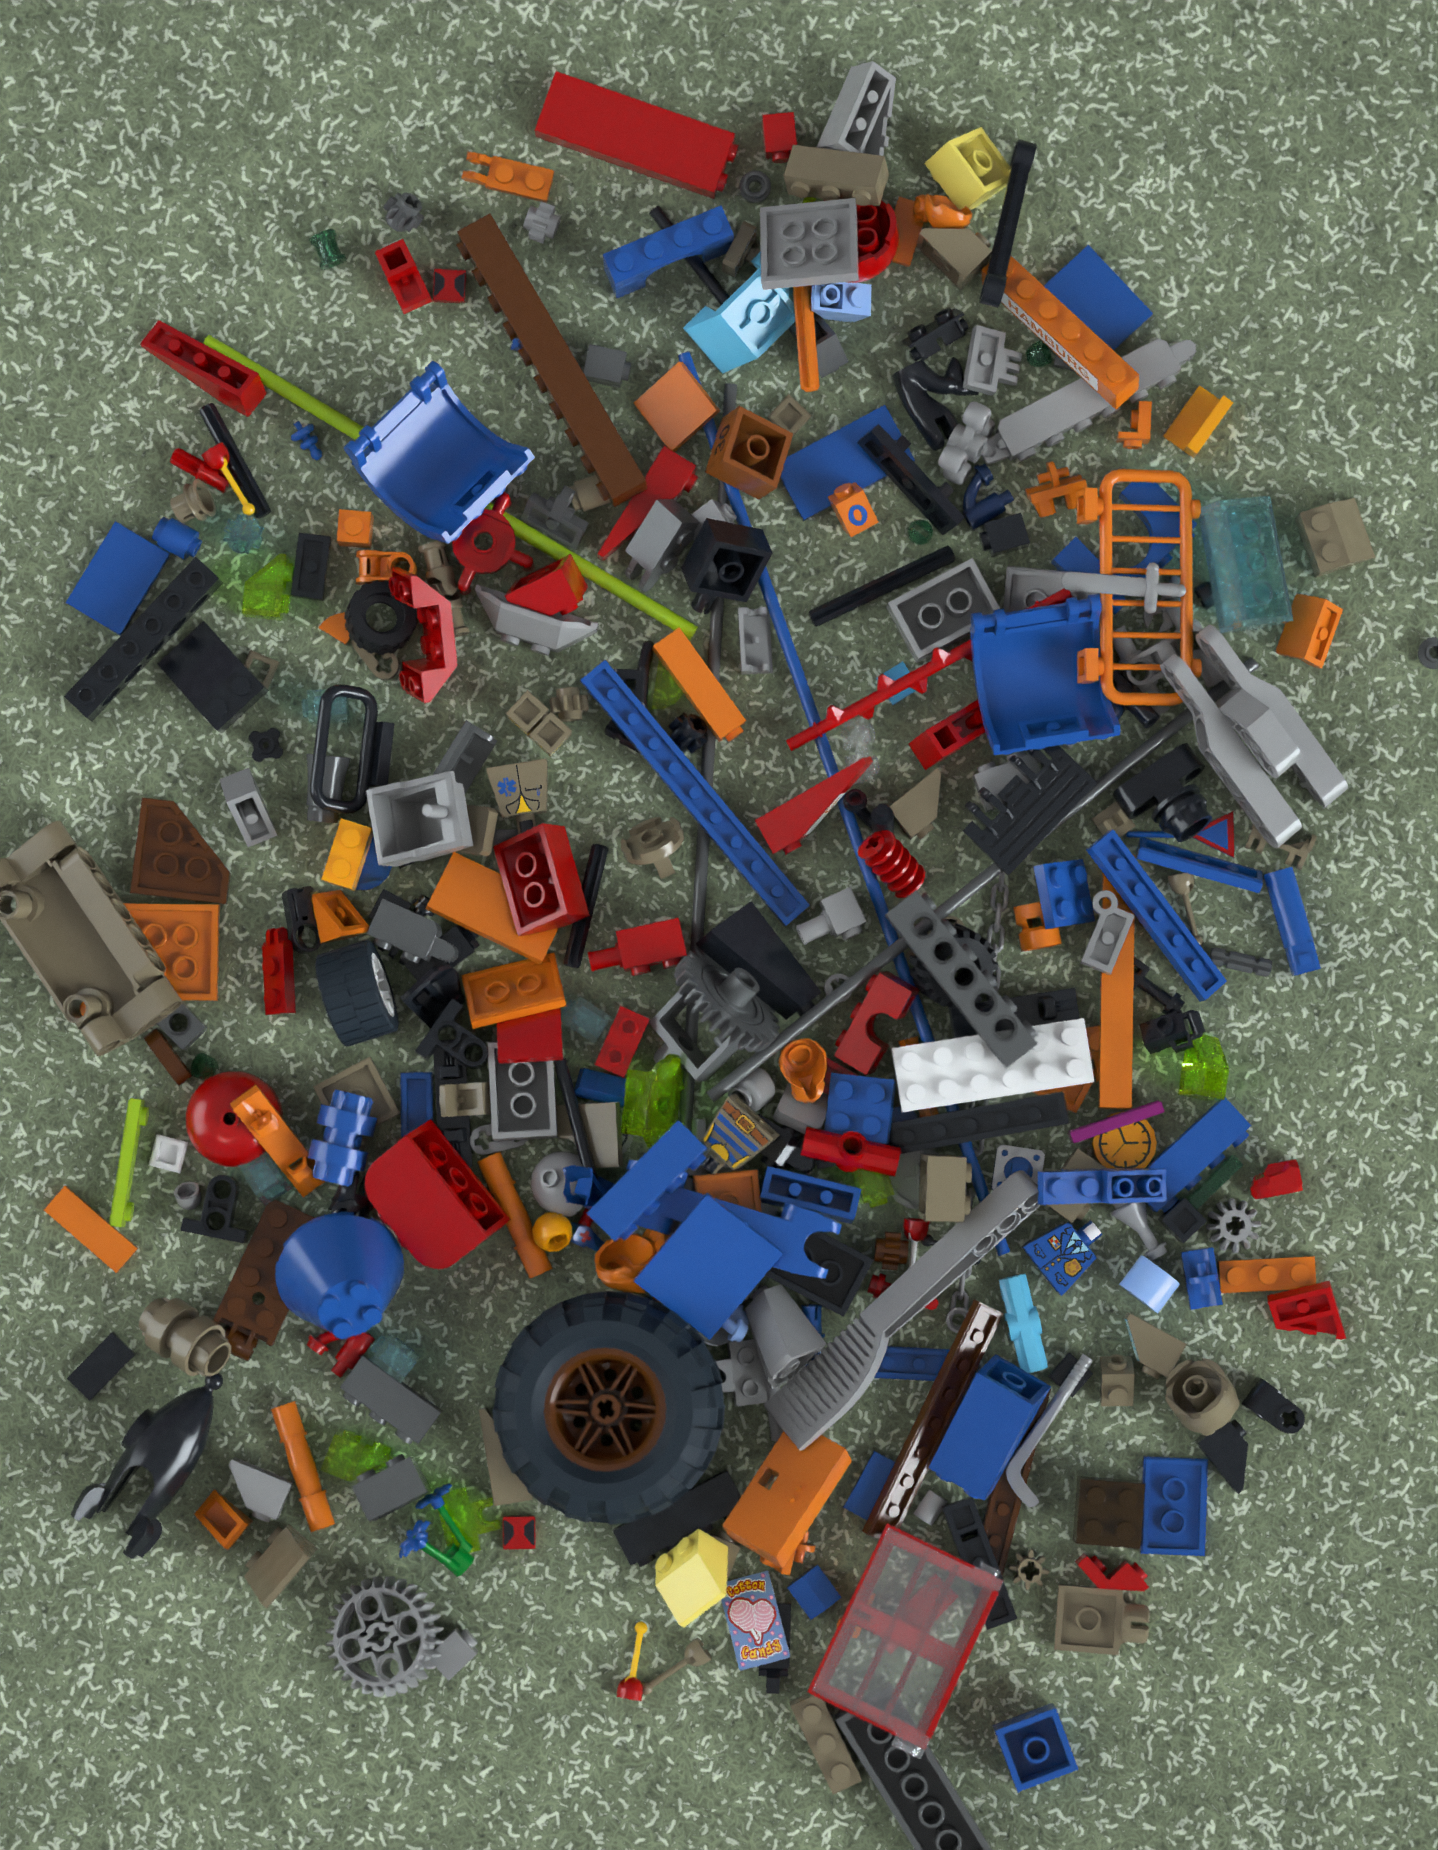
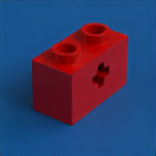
(622, 1042)

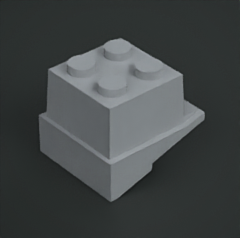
(419, 819)

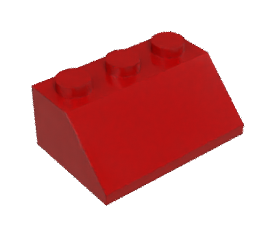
(541, 879)

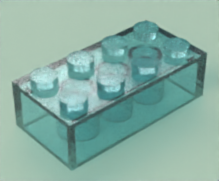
(1245, 564)

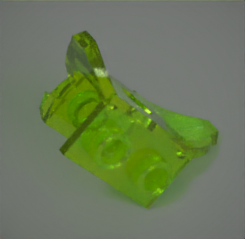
(652, 1100)

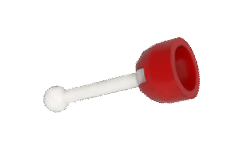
(915, 1231)

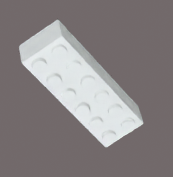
(969, 1071)

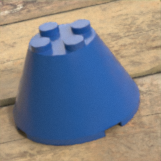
(340, 1272)

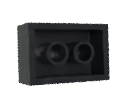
(844, 1277)

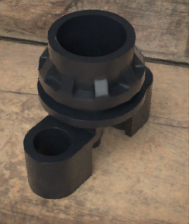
(1179, 808)

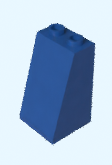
(988, 1427)

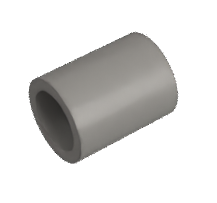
(930, 1507)

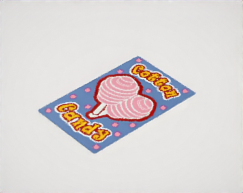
(754, 1621)

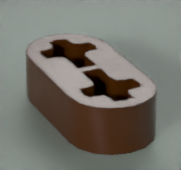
(167, 1056)

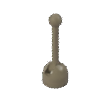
(1183, 884)
(693, 1654)

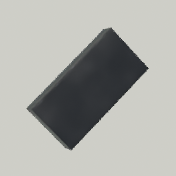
(101, 1366)

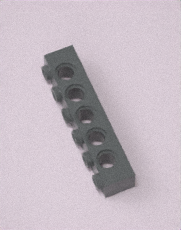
(921, 906)

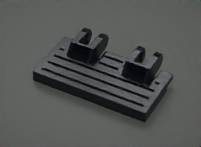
(1031, 807)

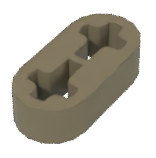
(373, 664)

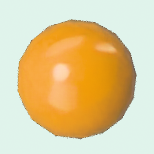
(552, 1231)

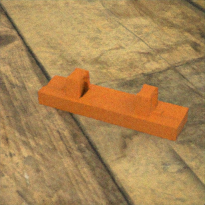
(277, 1139)

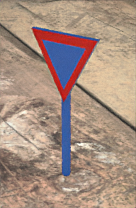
(1217, 834)

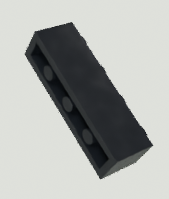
(693, 1511)

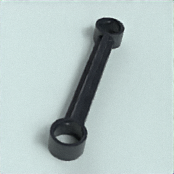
(996, 275)

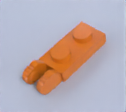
(511, 177)

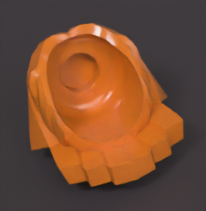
(623, 1260)

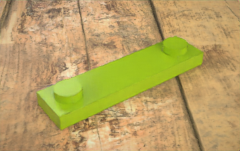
(121, 1208)

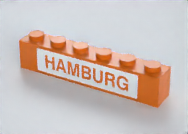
(1067, 335)

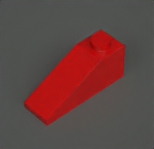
(948, 735)

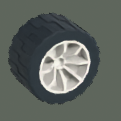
(356, 993)

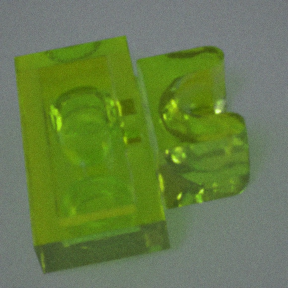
(467, 1517)

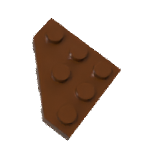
(175, 858)

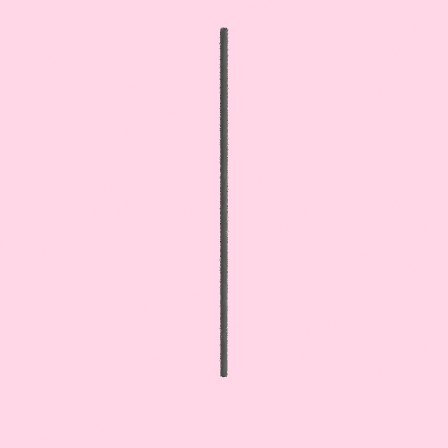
(952, 903)

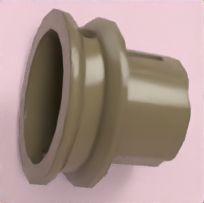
(193, 502)

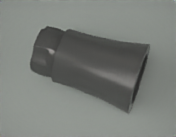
(333, 787)

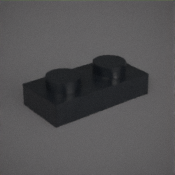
(311, 566)

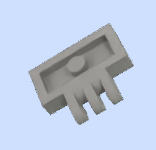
(989, 361)

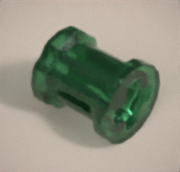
(327, 249)

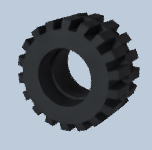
(979, 946)

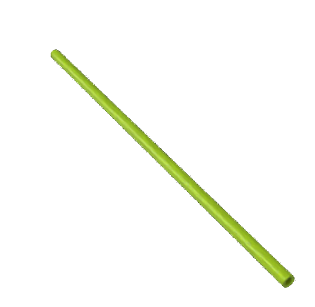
(520, 528)

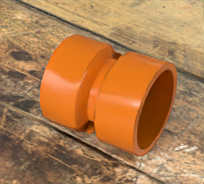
(1036, 937)

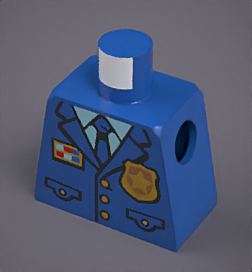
(1063, 1253)

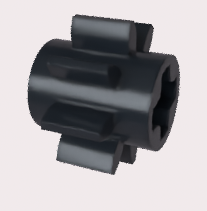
(688, 732)

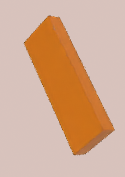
(91, 1229)

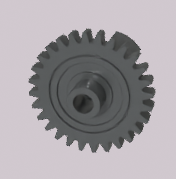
(725, 1001)

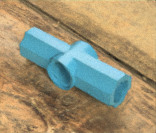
(1023, 1323)

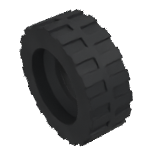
(363, 634)

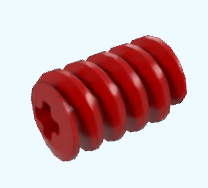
(892, 863)

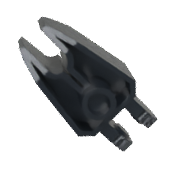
(786, 1150)

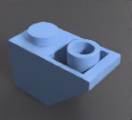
(842, 301)

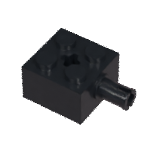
(725, 562)

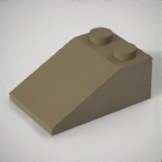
(278, 1564)

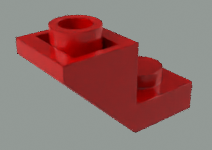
(1121, 1578)

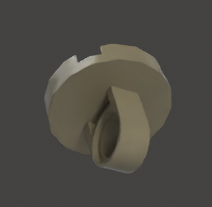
(653, 843)

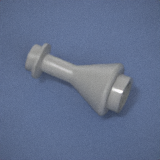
(1135, 1217)

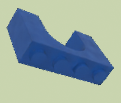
(702, 235)
(1079, 558)

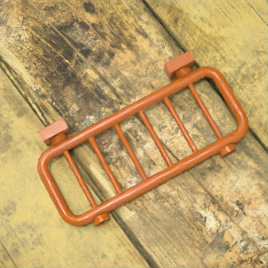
(1091, 506)

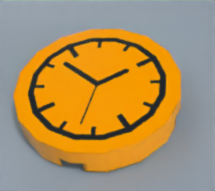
(1126, 1146)

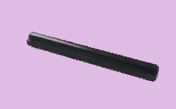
(882, 586)

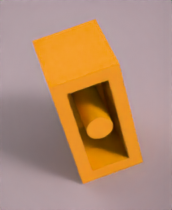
(347, 855)

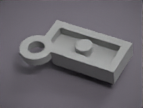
(1107, 935)

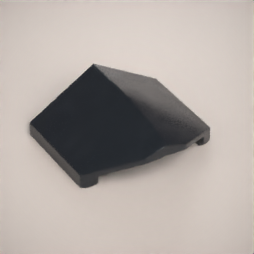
(433, 993)

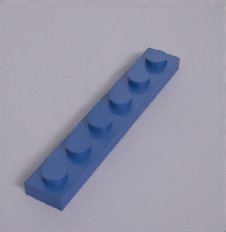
(1156, 915)

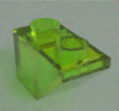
(266, 590)
(1204, 1070)
(351, 1457)

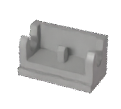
(755, 641)

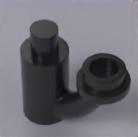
(880, 818)

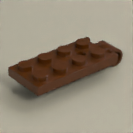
(257, 1274)

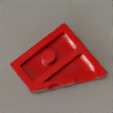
(1307, 1310)

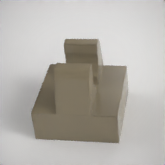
(1113, 818)

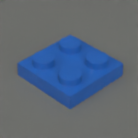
(1064, 893)
(860, 1106)

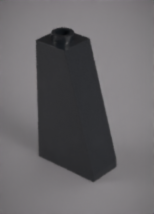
(751, 944)

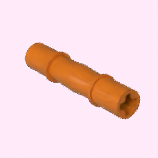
(520, 1226)
(302, 1466)

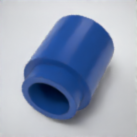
(177, 538)

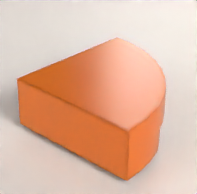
(336, 628)

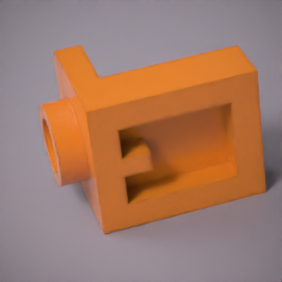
(1141, 421)

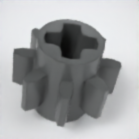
(403, 212)

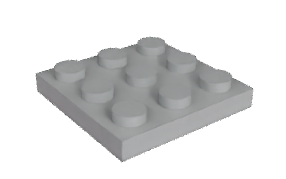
(809, 244)

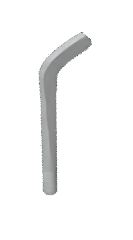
(1015, 1465)

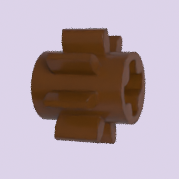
(891, 1250)

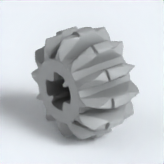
(1226, 1217)

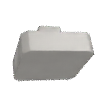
(800, 1114)

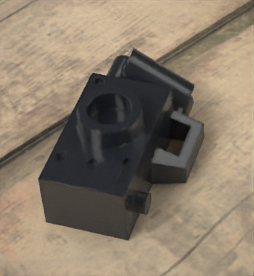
(1172, 1030)

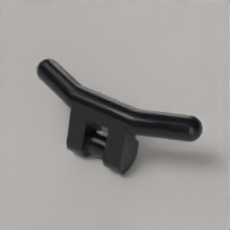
(640, 675)

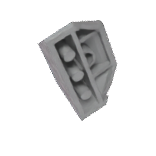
(532, 627)

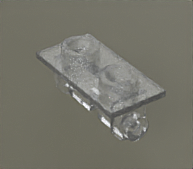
(860, 736)

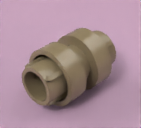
(190, 1340)

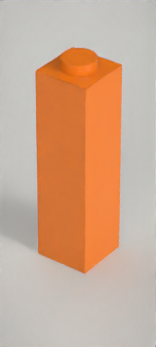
(699, 685)

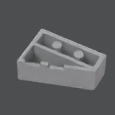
(861, 111)

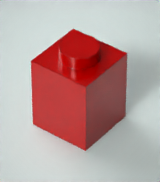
(778, 136)

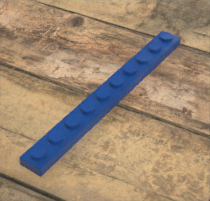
(694, 792)

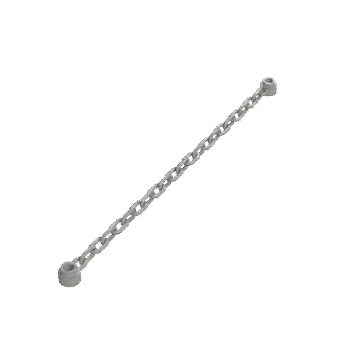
(996, 926)

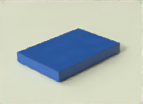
(1099, 298)
(118, 578)
(1174, 1506)

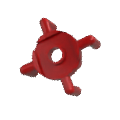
(498, 555)

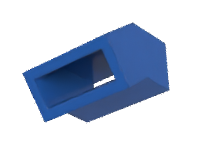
(813, 1592)

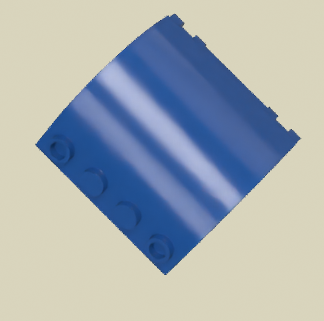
(435, 459)
(1030, 676)

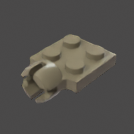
(1097, 1620)

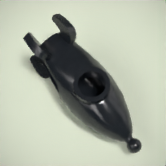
(165, 1445)

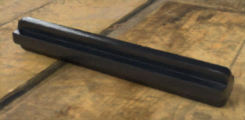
(236, 462)
(590, 888)

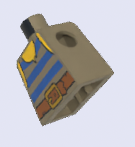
(735, 1136)

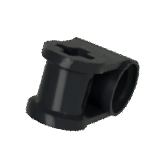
(1270, 1404)

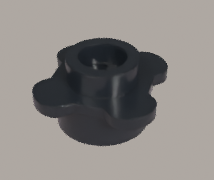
(273, 750)

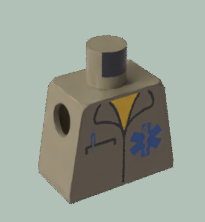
(521, 791)

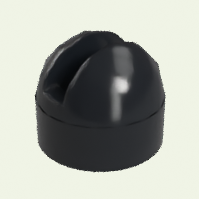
(1205, 592)

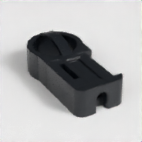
(299, 914)

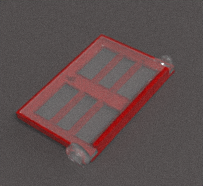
(906, 1637)

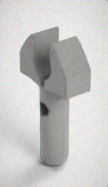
(1167, 622)

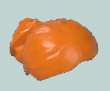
(940, 212)
(804, 1067)

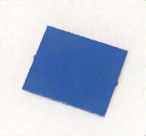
(708, 1266)

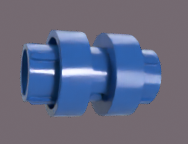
(345, 1124)

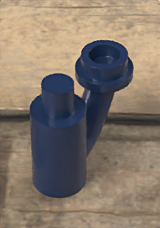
(988, 508)

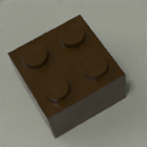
(1108, 1512)

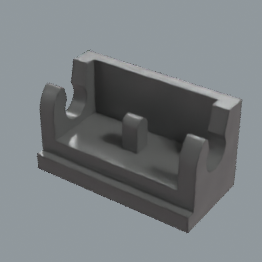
(467, 754)

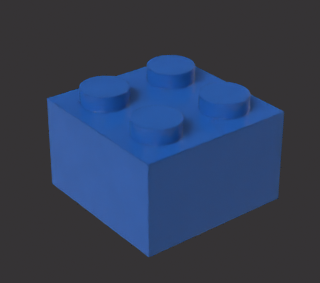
(1035, 1747)

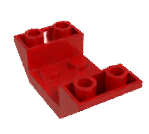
(427, 675)

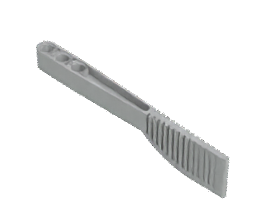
(849, 1364)

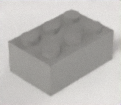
(941, 609)
(521, 1099)

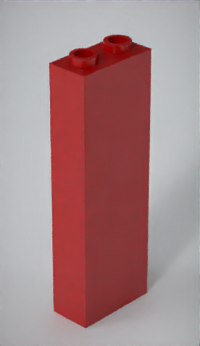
(636, 135)

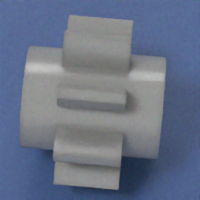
(541, 222)

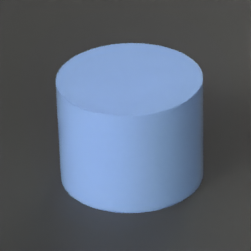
(1149, 1284)

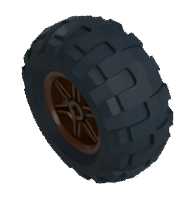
(569, 1464)

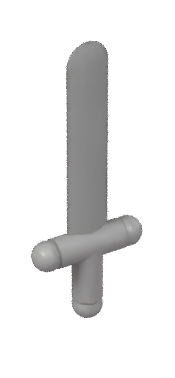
(1124, 585)

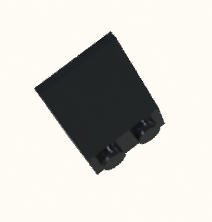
(212, 677)

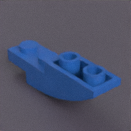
(1101, 1186)

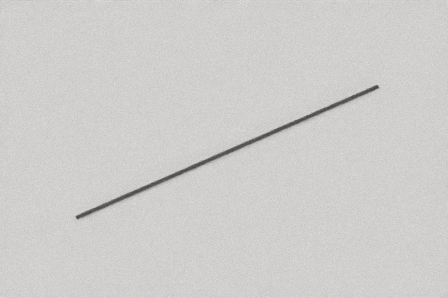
(703, 839)

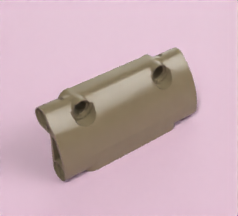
(83, 940)

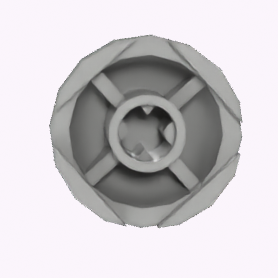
(549, 1183)

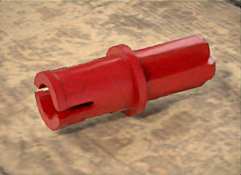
(199, 469)

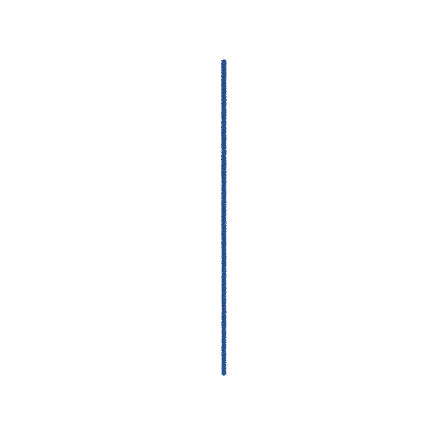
(848, 817)

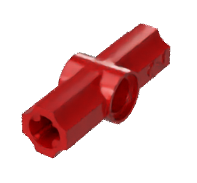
(833, 1147)

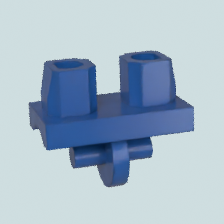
(1201, 1278)

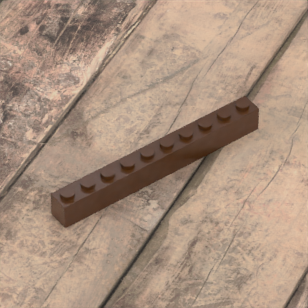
(552, 361)

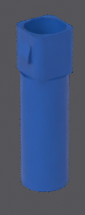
(1292, 921)

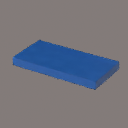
(833, 461)

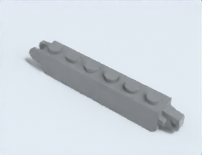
(1079, 403)

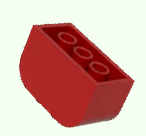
(432, 1198)

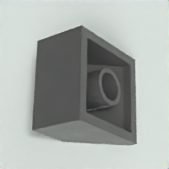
(390, 1488)

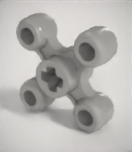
(966, 443)

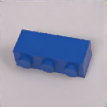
(815, 1194)

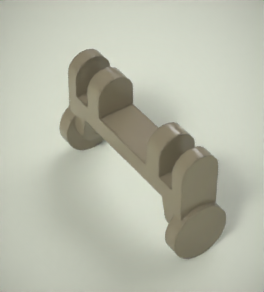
(1300, 849)

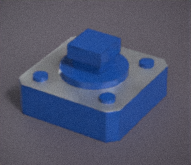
(1013, 1159)

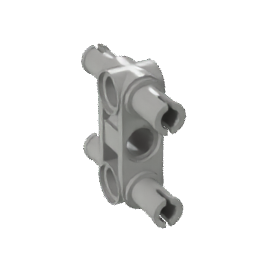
(1158, 654)

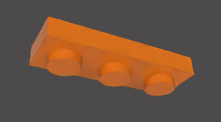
(1266, 1274)

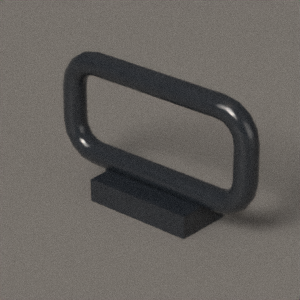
(374, 753)

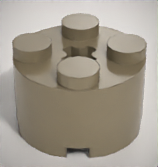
(1201, 1396)

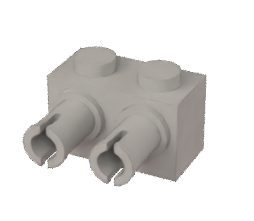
(838, 917)

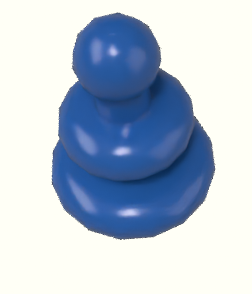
(308, 441)

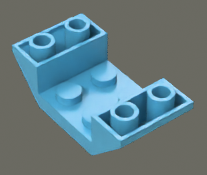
(743, 323)

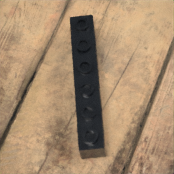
(143, 639)

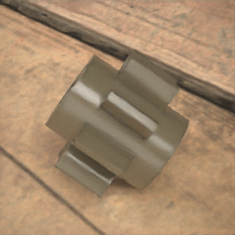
(569, 704)
(1023, 1562)

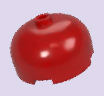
(876, 239)
(207, 1113)

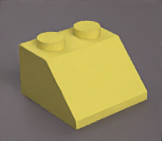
(969, 169)
(693, 1576)

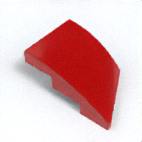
(531, 1038)

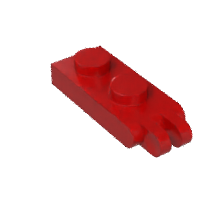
(278, 972)

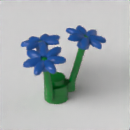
(454, 1557)

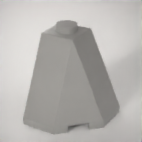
(781, 1334)

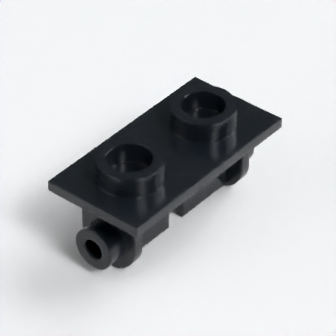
(924, 338)

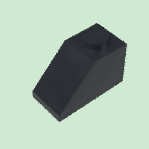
(1227, 1453)

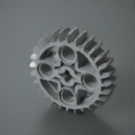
(397, 1640)

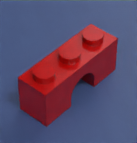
(859, 1044)

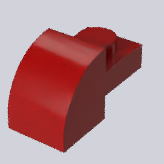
(403, 276)

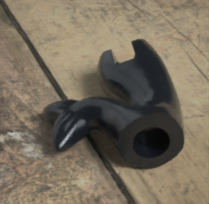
(924, 410)

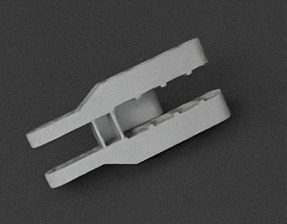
(1269, 730)

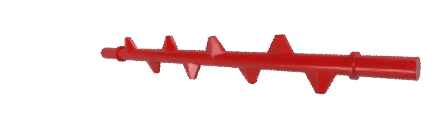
(888, 687)

